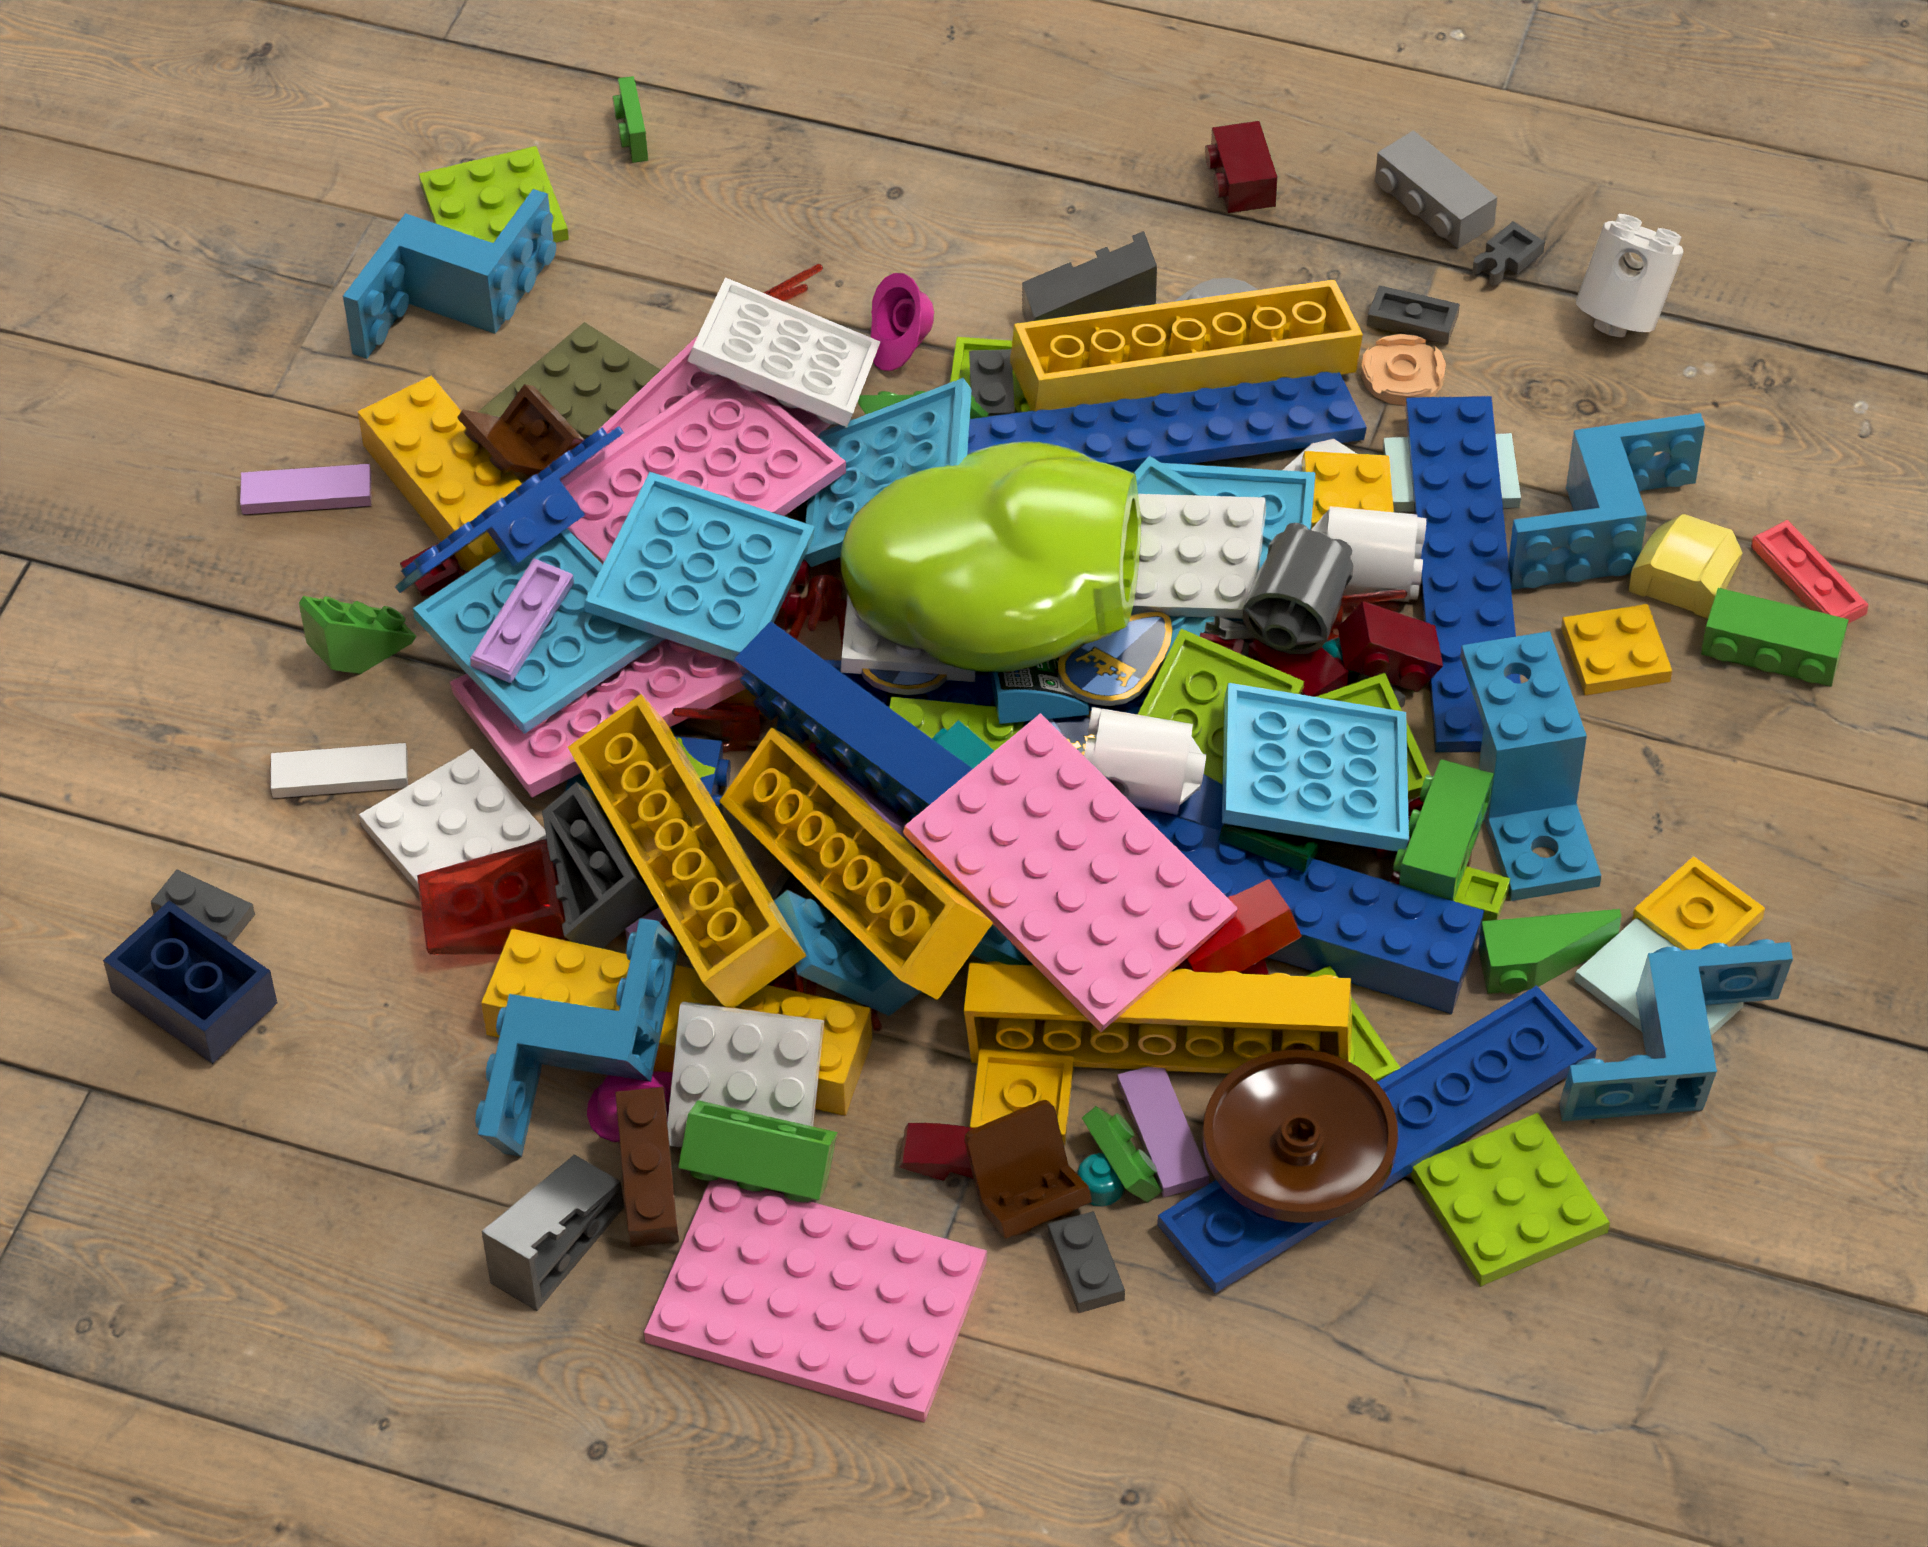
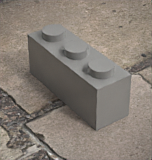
(1435, 189)

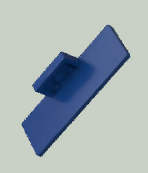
(523, 518)

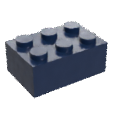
(190, 981)

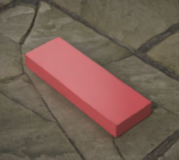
(1808, 572)

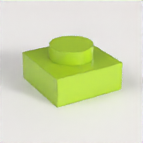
(1483, 891)

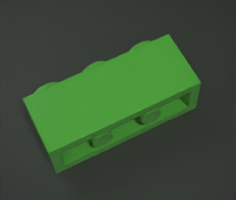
(1774, 637)
(1444, 829)
(757, 1151)

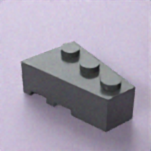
(1103, 284)
(594, 871)
(550, 1230)

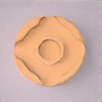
(1402, 369)

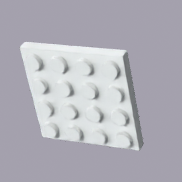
(784, 352)

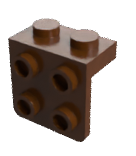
(526, 434)
(1023, 1170)

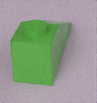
(1539, 948)

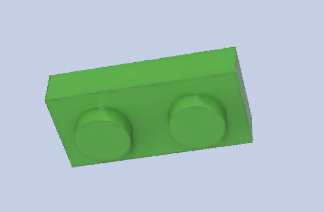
(628, 108)
(1130, 1165)

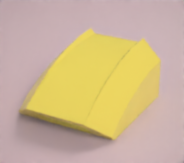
(1686, 563)

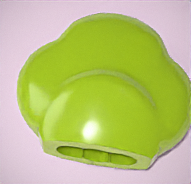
(998, 556)

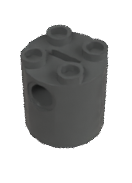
(1298, 590)

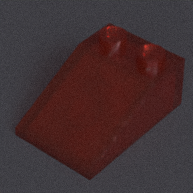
(480, 901)

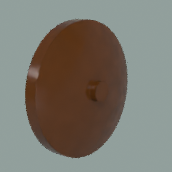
(1300, 1136)

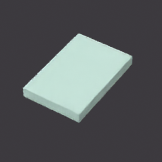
(1401, 479)
(1617, 969)

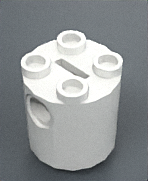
(1625, 291)
(1383, 548)
(1146, 758)

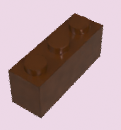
(647, 1167)

